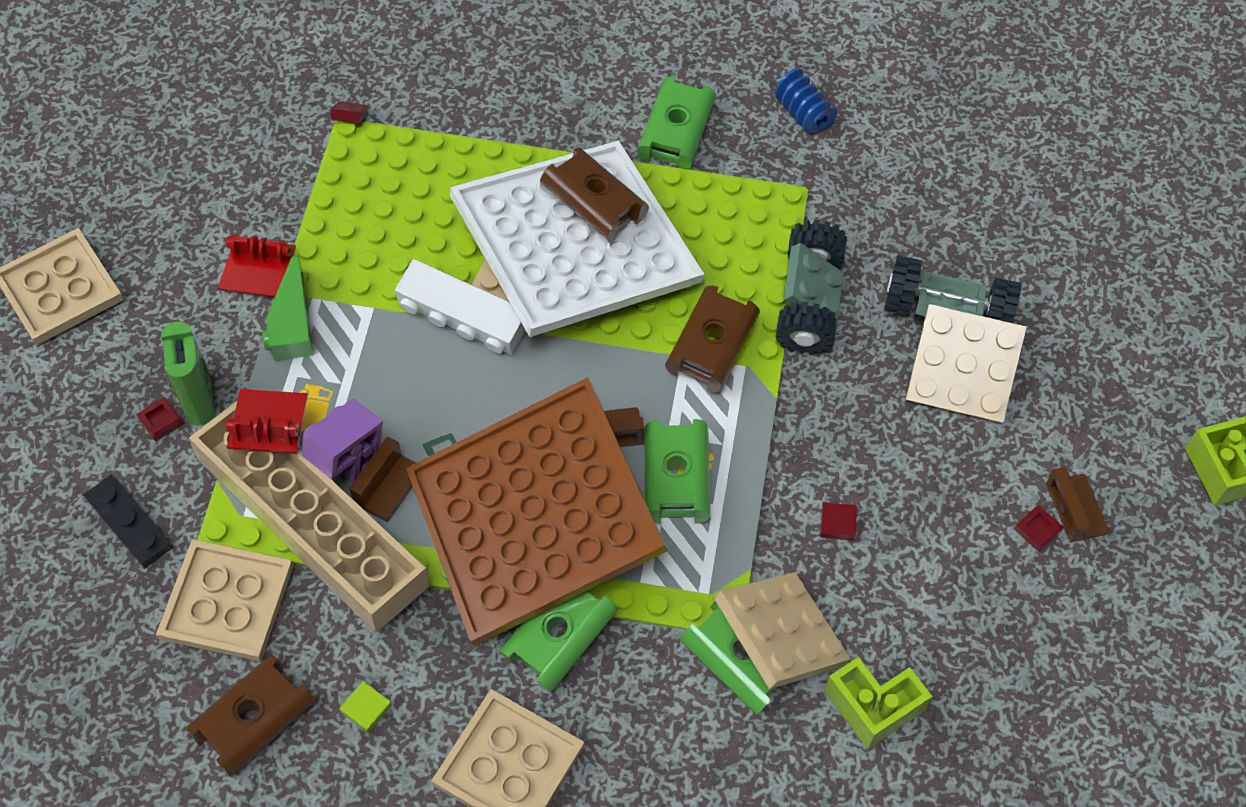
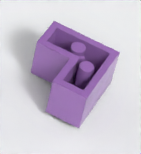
(343, 440)

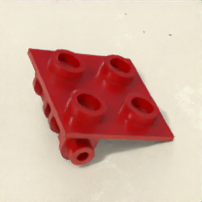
(255, 265)
(267, 421)

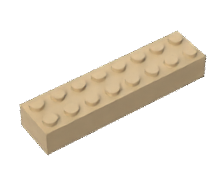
(316, 524)

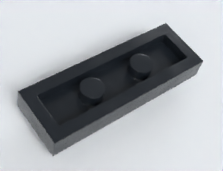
(127, 521)

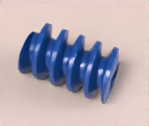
(805, 102)

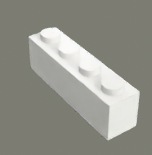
(460, 306)

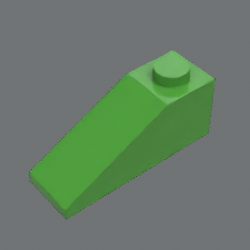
(288, 317)

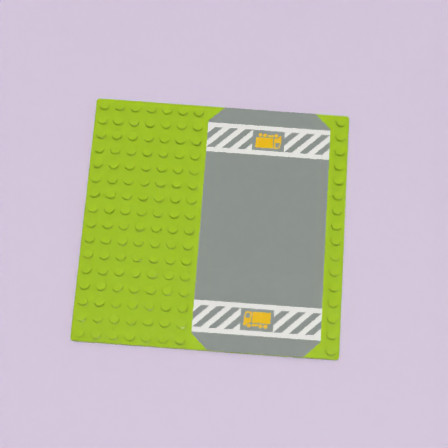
(389, 202)

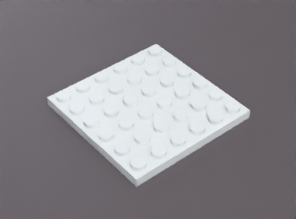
(555, 262)

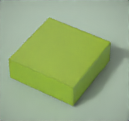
(365, 707)

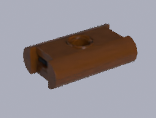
(594, 194)
(707, 358)
(241, 739)

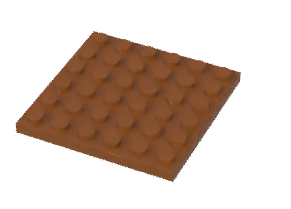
(534, 511)

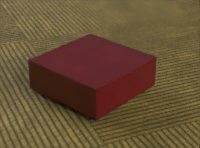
(349, 112)
(160, 419)
(838, 521)
(1038, 528)

